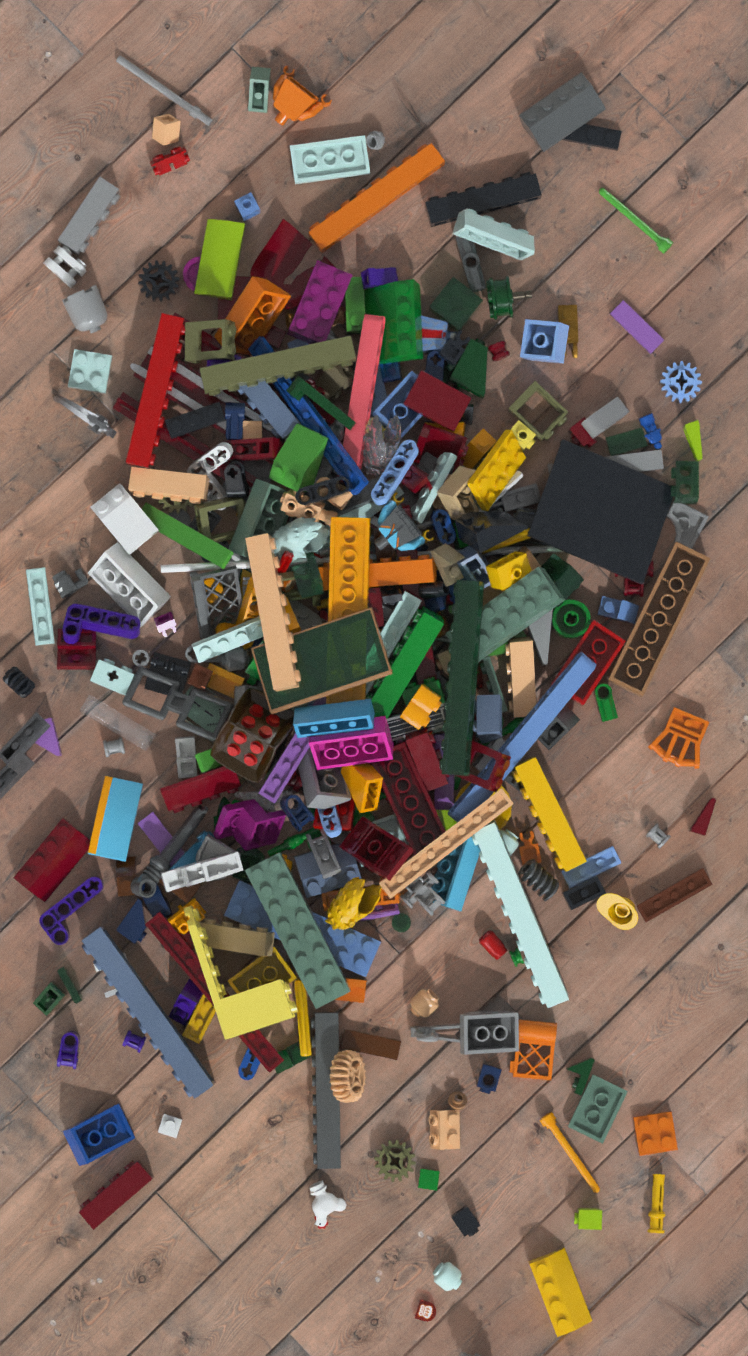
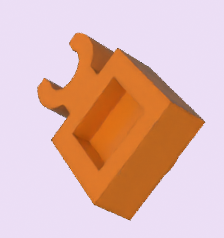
(529, 850)

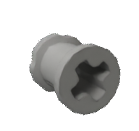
(114, 747)
(658, 836)

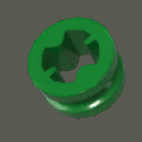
(516, 957)

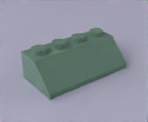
(259, 516)

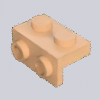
(444, 1129)

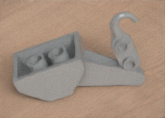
(479, 1032)

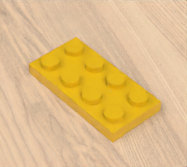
(496, 470)

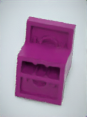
(249, 824)

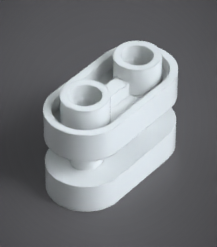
(77, 266)

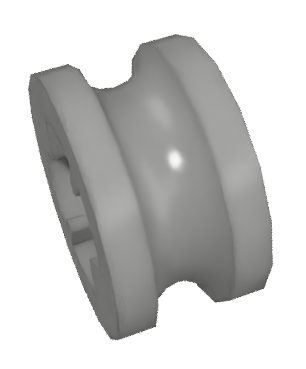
(143, 664)

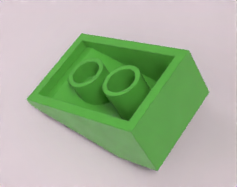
(299, 458)

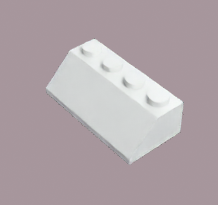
(129, 584)

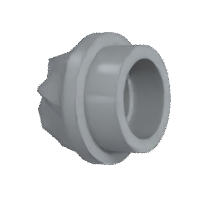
(375, 140)

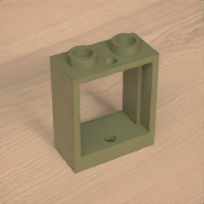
(529, 392)
(202, 516)

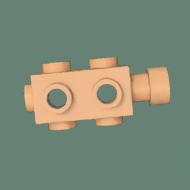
(299, 510)

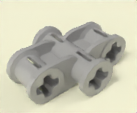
(423, 893)

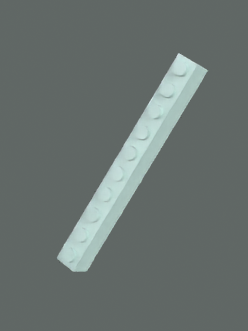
(521, 915)

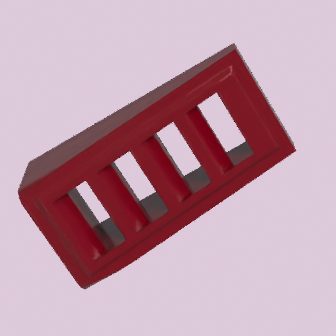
(702, 822)

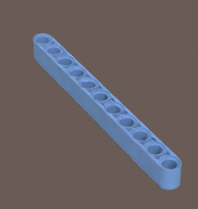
(528, 730)

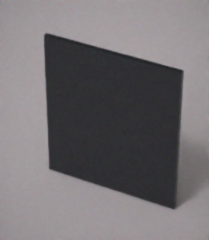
(601, 512)

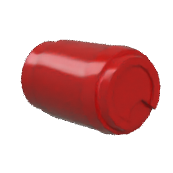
(493, 944)

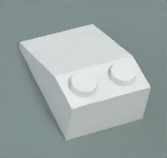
(124, 518)

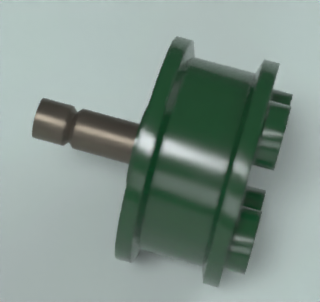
(501, 297)

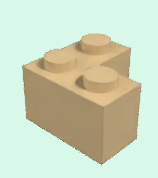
(456, 493)

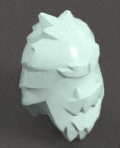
(300, 537)

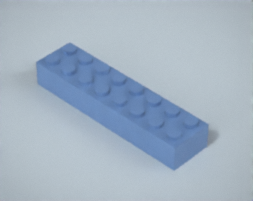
(350, 948)

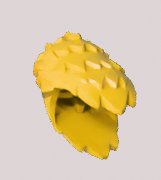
(352, 904)

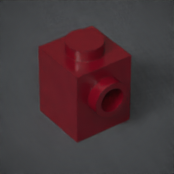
(581, 436)

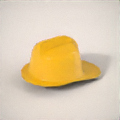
(618, 910)

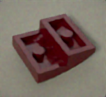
(77, 655)

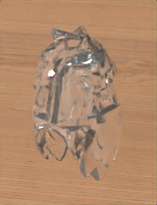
(379, 445)

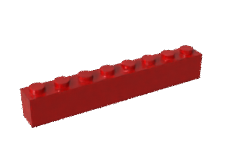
(155, 391)

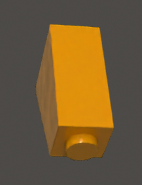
(363, 785)

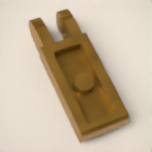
(568, 315)

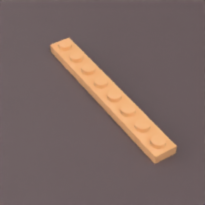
(447, 843)

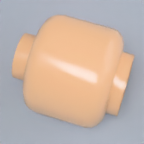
(424, 1003)

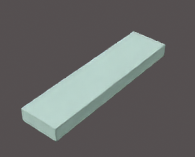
(40, 606)

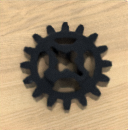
(167, 283)

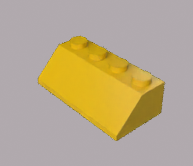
(560, 1292)

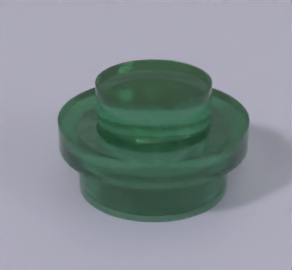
(401, 922)

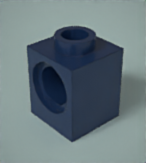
(488, 1069)

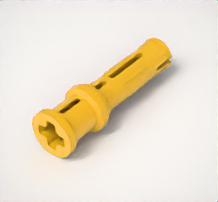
(656, 1213)

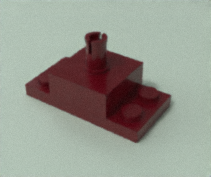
(376, 848)

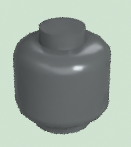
(235, 659)

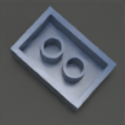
(394, 406)

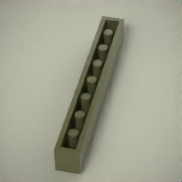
(277, 365)

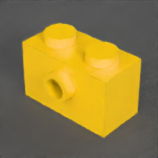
(508, 570)

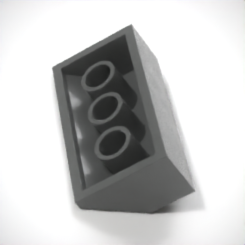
(562, 112)

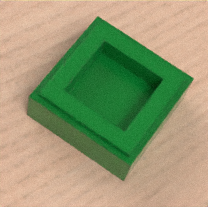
(428, 1179)

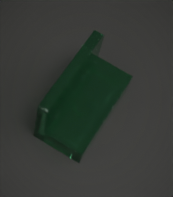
(308, 577)

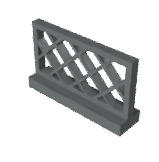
(200, 598)

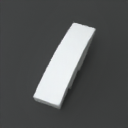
(202, 871)

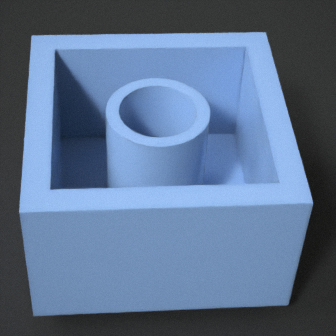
(544, 341)

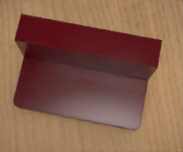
(414, 478)

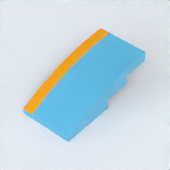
(115, 818)

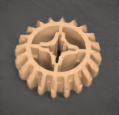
(347, 1076)

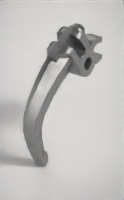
(96, 422)

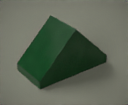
(49, 998)

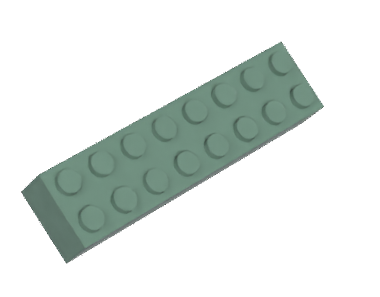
(298, 930)

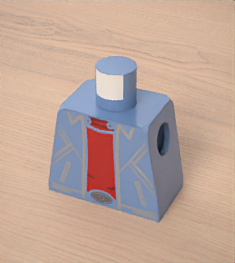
(434, 334)

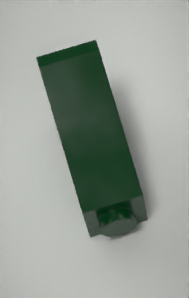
(472, 368)

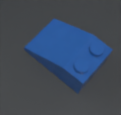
(98, 1135)

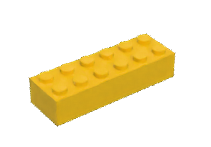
(550, 816)

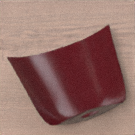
(281, 258)

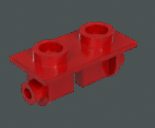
(175, 156)

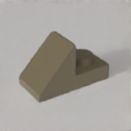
(446, 562)

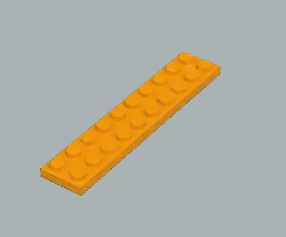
(348, 581)

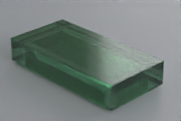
(626, 441)
(70, 985)

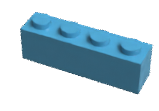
(333, 718)

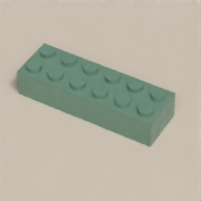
(516, 610)

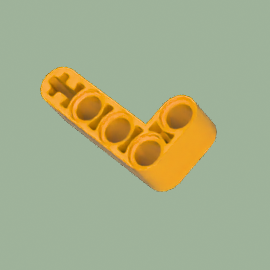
(246, 611)

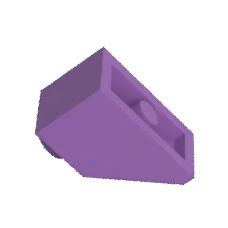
(49, 739)

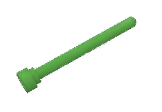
(662, 242)

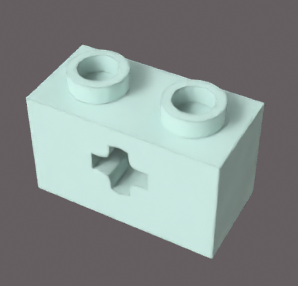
(101, 676)

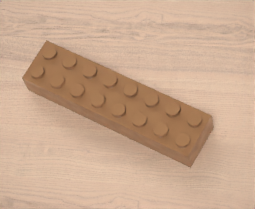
(658, 619)

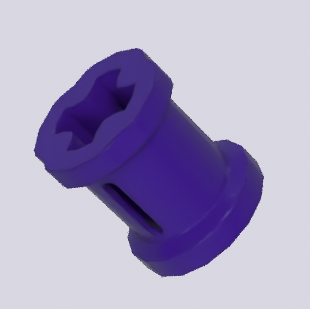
(134, 1041)

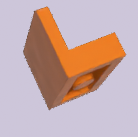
(357, 992)

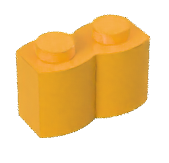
(421, 706)

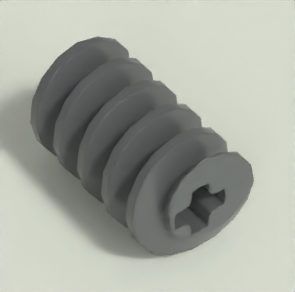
(540, 879)

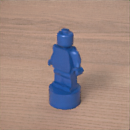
(653, 434)

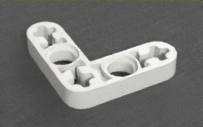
(207, 469)

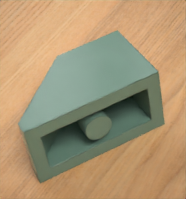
(259, 89)

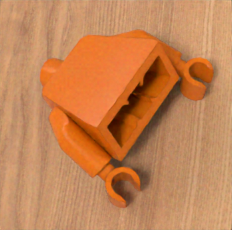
(295, 100)

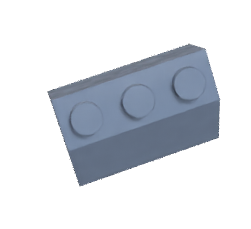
(312, 878)

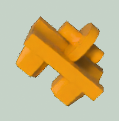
(179, 920)

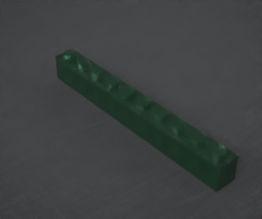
(462, 677)

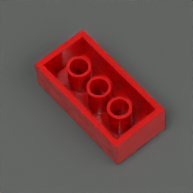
(601, 647)

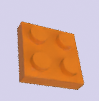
(655, 1133)

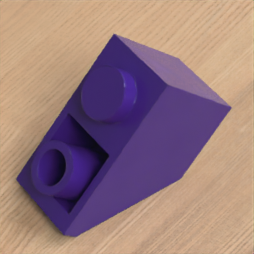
(186, 1003)

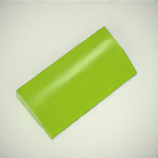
(220, 259)

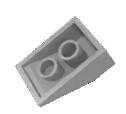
(540, 634)

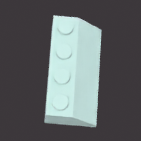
(494, 235)

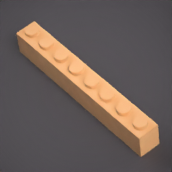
(272, 612)

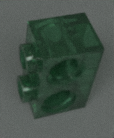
(688, 482)

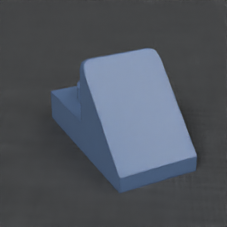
(618, 610)

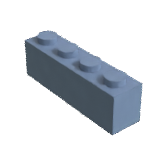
(271, 409)

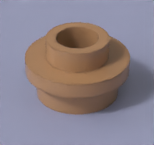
(457, 1105)

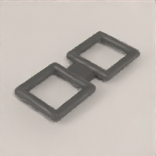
(176, 703)

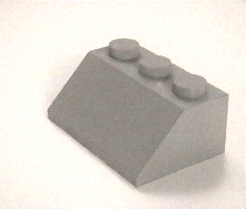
(322, 787)

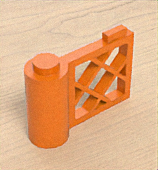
(540, 1034)

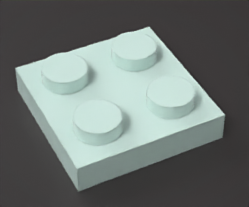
(90, 371)

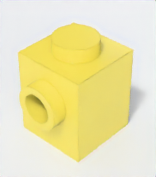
(523, 435)

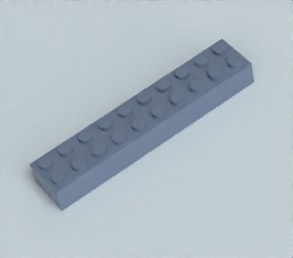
(148, 1012)

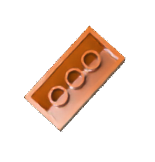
(255, 312)

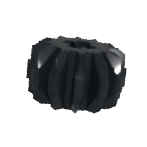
(19, 682)

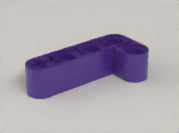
(102, 625)
(73, 907)

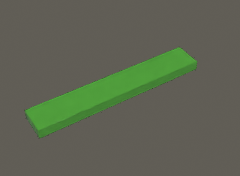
(188, 537)

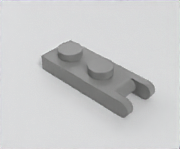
(324, 855)

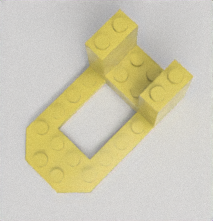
(244, 1010)

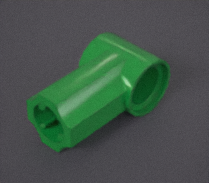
(605, 705)

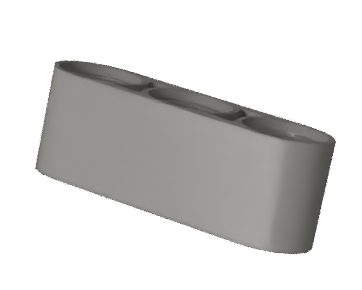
(605, 417)

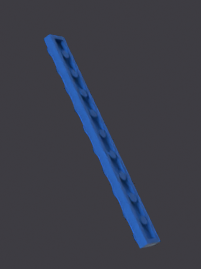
(310, 418)

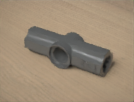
(473, 274)

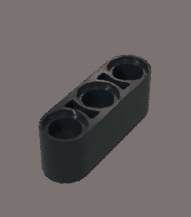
(314, 491)

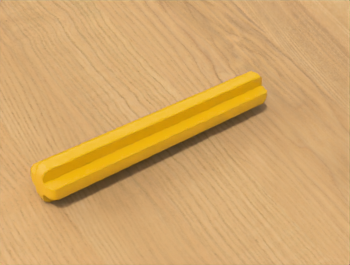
(303, 1019)

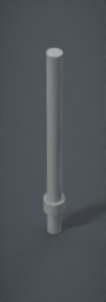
(194, 111)

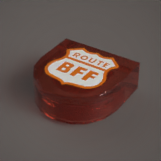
(426, 1311)

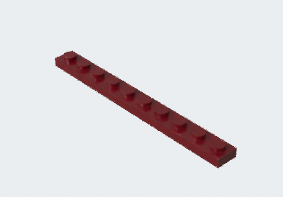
(190, 964)

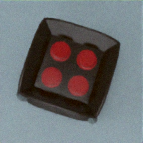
(252, 736)

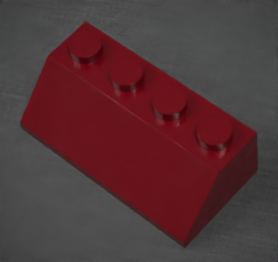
(200, 787)
(53, 860)

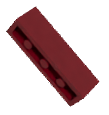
(116, 1194)

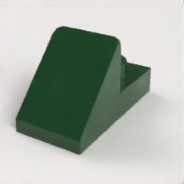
(291, 1057)
(583, 1068)

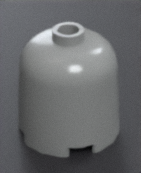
(86, 310)

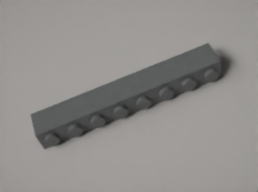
(328, 1108)

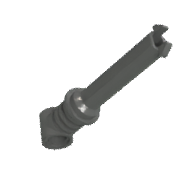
(161, 862)

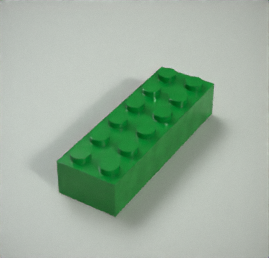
(405, 660)

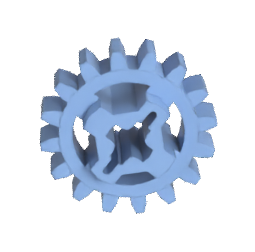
(671, 382)

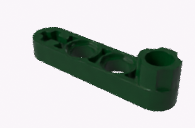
(300, 388)

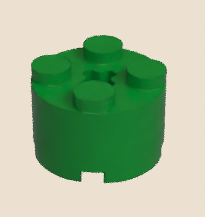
(581, 621)

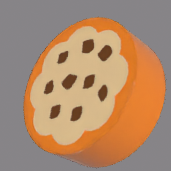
(288, 585)

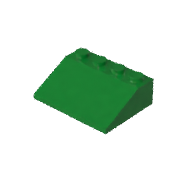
(403, 323)

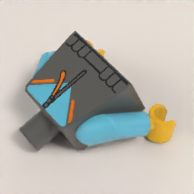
(398, 528)

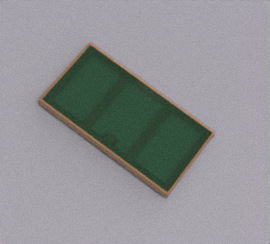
(329, 660)

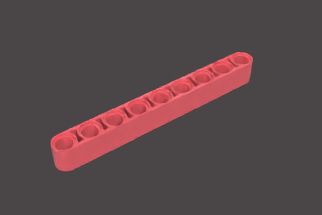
(364, 385)

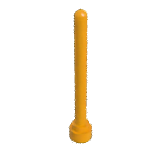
(549, 1121)

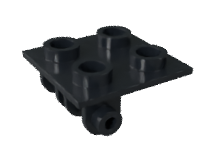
(170, 667)

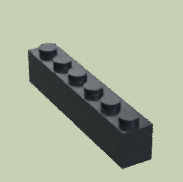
(484, 199)

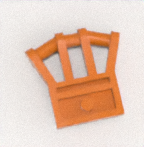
(687, 727)

